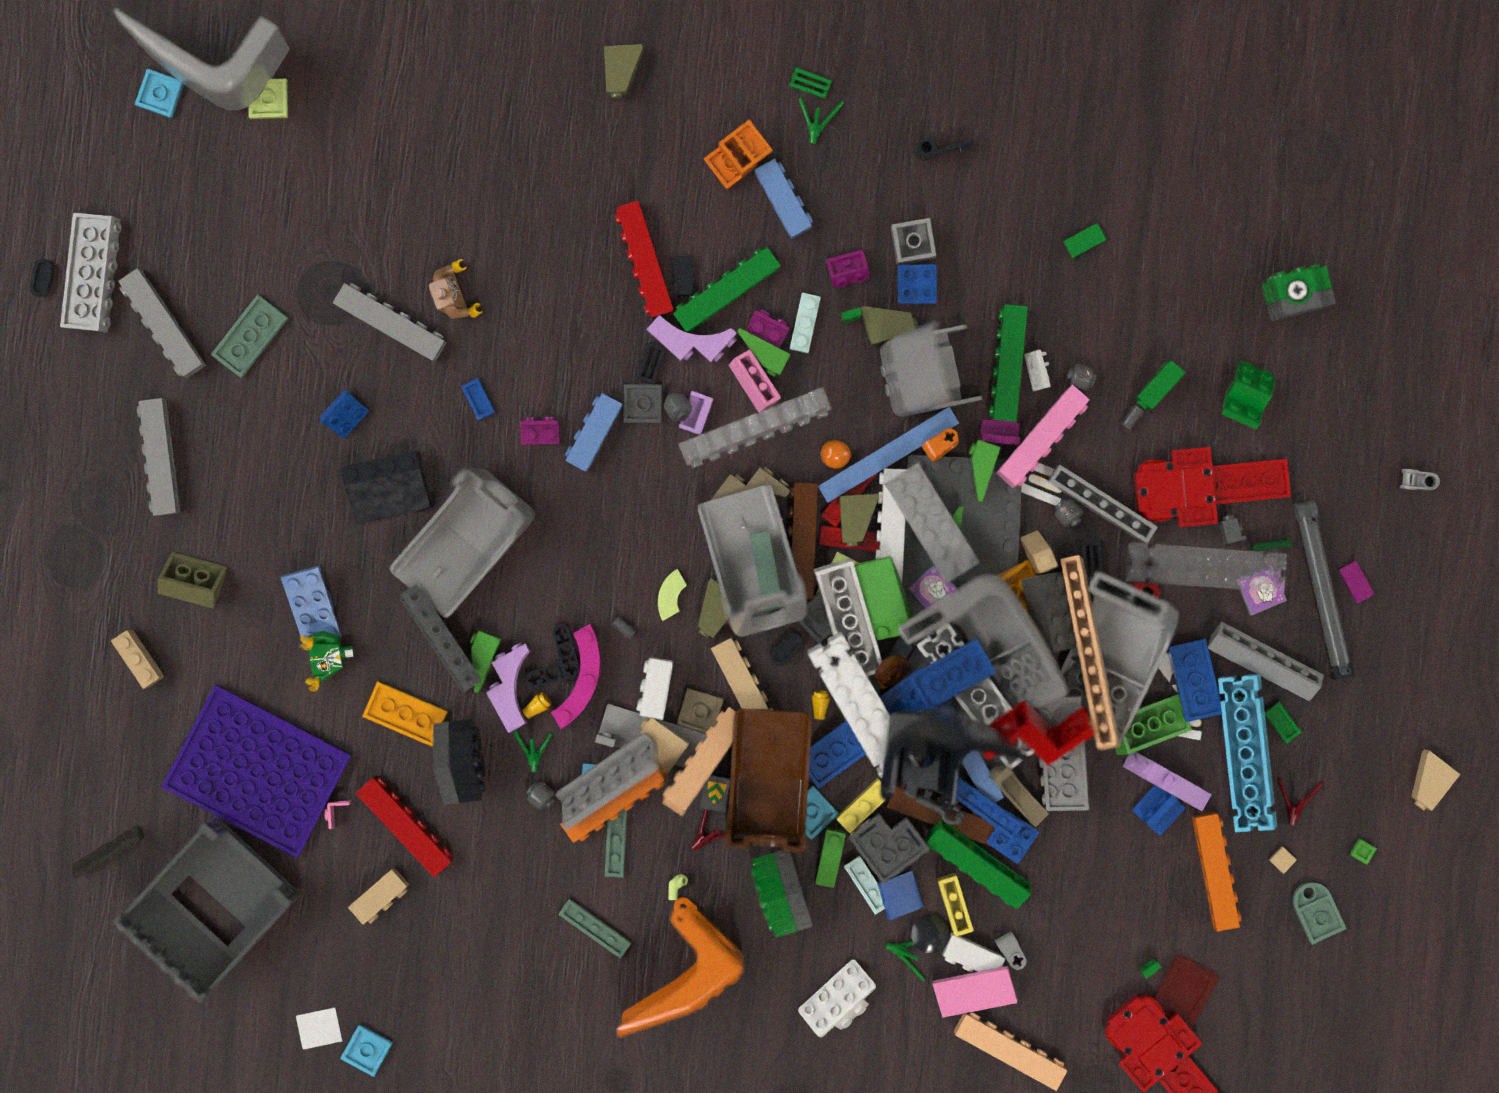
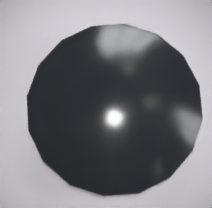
(930, 934)

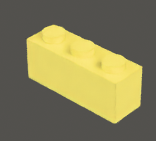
(861, 807)
(955, 904)

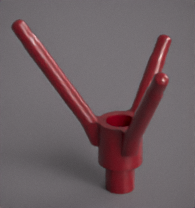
(1295, 810)
(703, 838)

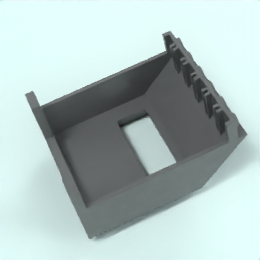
(236, 880)

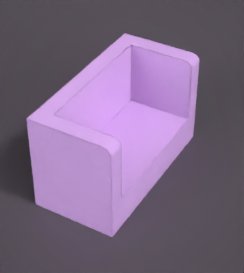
(700, 409)

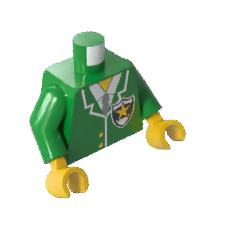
(325, 656)

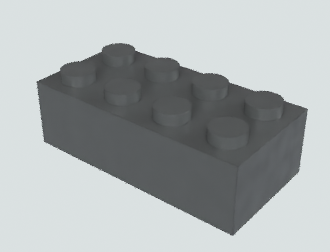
(1050, 610)

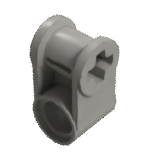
(1416, 480)
(1009, 948)

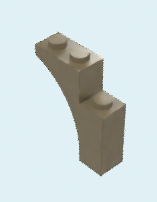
(764, 476)
(1017, 794)

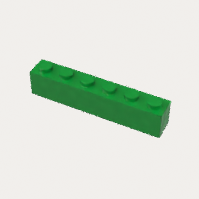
(726, 290)
(1009, 363)
(978, 864)

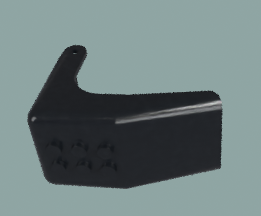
(950, 741)

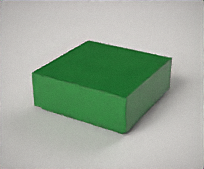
(1150, 968)

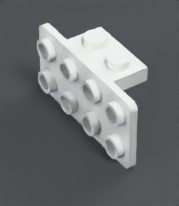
(838, 1000)

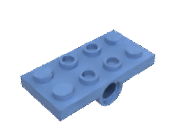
(310, 602)

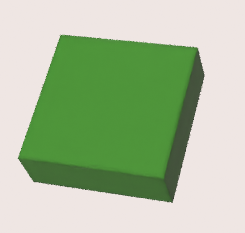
(1363, 851)

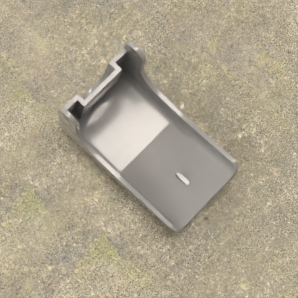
(922, 371)
(728, 530)
(463, 540)

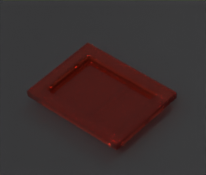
(1186, 990)

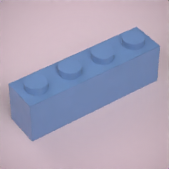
(783, 199)
(594, 432)

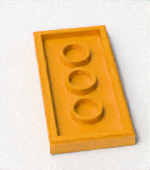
(403, 713)

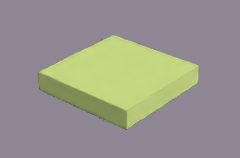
(272, 101)

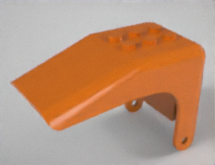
(716, 967)

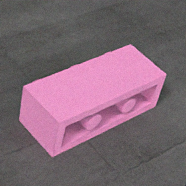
(754, 381)

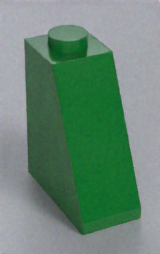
(1159, 385)

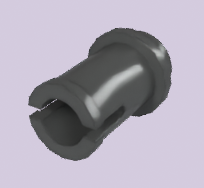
(1131, 418)
(624, 627)

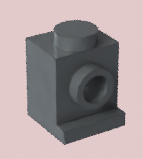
(1231, 529)

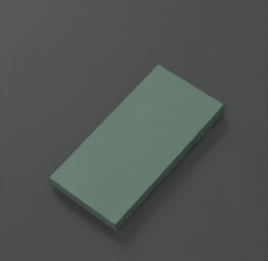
(249, 336)

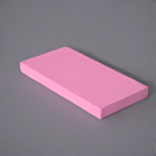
(975, 991)

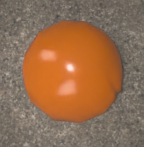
(835, 454)

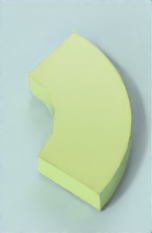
(669, 594)

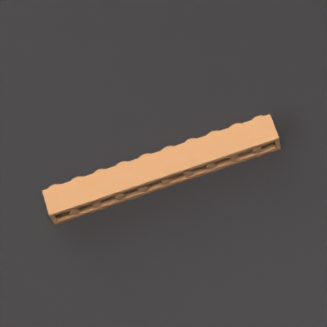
(1090, 653)

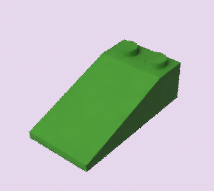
(883, 596)
(1154, 724)

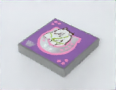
(1259, 600)

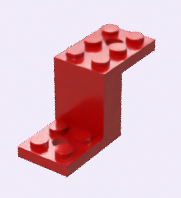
(1046, 741)

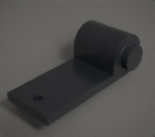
(927, 149)

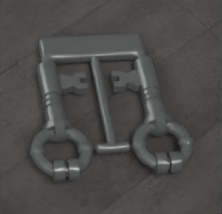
(925, 800)

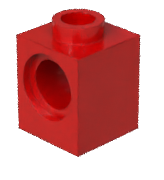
(1155, 591)

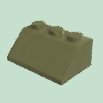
(191, 580)

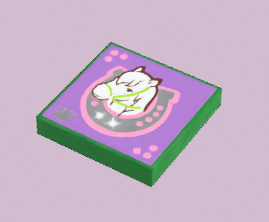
(930, 587)

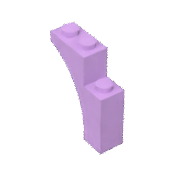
(682, 343)
(505, 695)
(1167, 780)

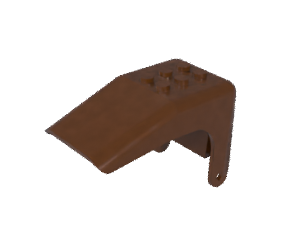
(769, 779)

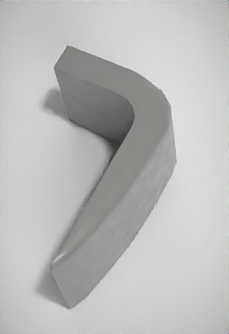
(227, 86)
(1006, 633)
(1133, 641)

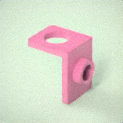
(329, 813)

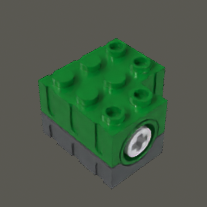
(1298, 292)
(780, 893)

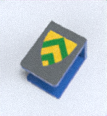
(716, 793)

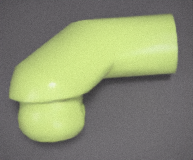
(675, 884)

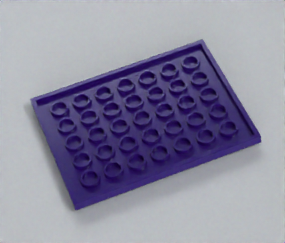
(256, 771)

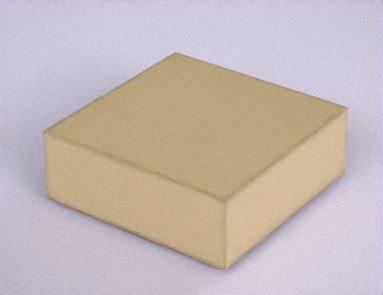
(1282, 859)

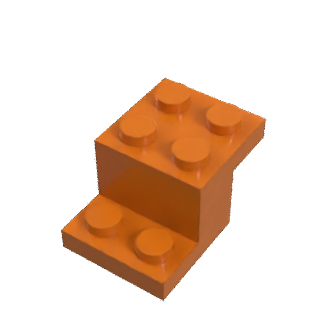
(738, 154)

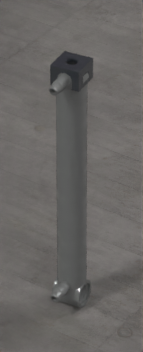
(1307, 516)

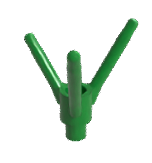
(815, 128)
(532, 755)
(900, 951)

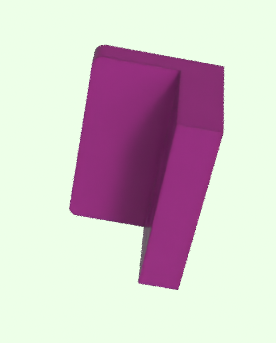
(1000, 432)

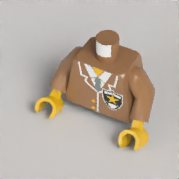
(448, 293)

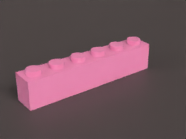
(1042, 436)

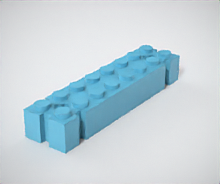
(1247, 752)

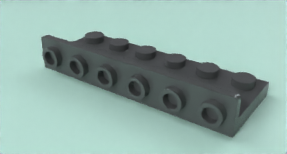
(440, 638)

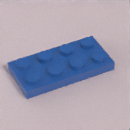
(952, 674)
(1195, 680)

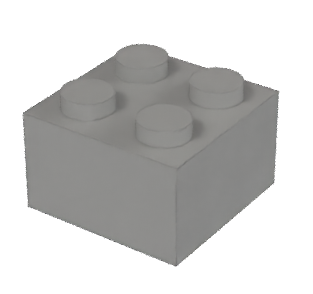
(913, 241)

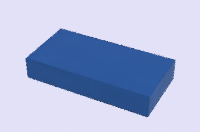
(478, 399)

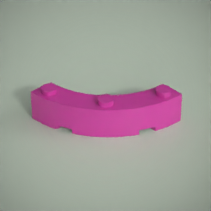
(588, 677)

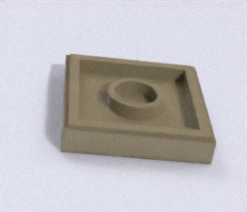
(699, 710)

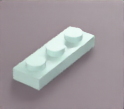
(805, 323)
(865, 883)

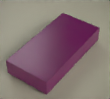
(1356, 582)

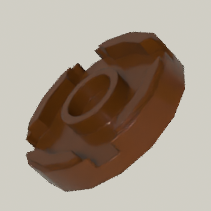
(892, 671)

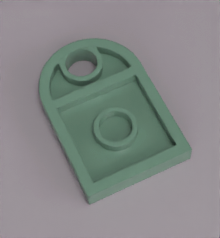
(1317, 913)

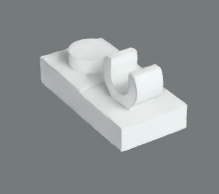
(1037, 370)

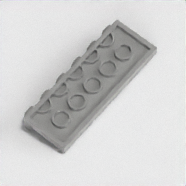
(90, 272)
(1067, 778)
(608, 779)

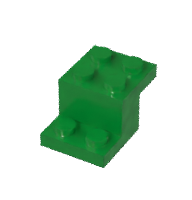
(1248, 394)

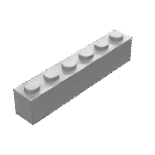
(389, 322)
(162, 323)
(159, 457)
(1102, 504)
(1266, 661)

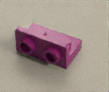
(848, 269)
(767, 328)
(540, 432)

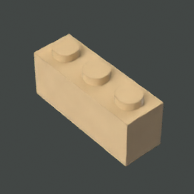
(137, 658)
(379, 896)

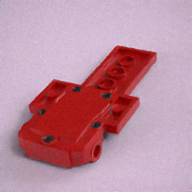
(1192, 486)
(1156, 1047)

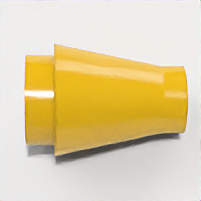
(820, 703)
(537, 705)

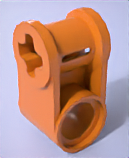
(939, 446)

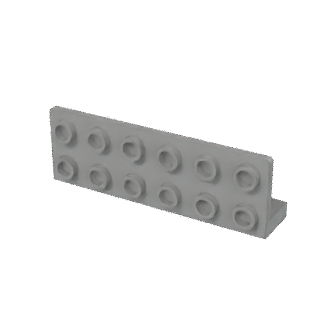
(623, 726)

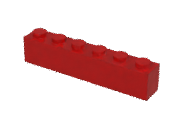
(644, 259)
(405, 826)

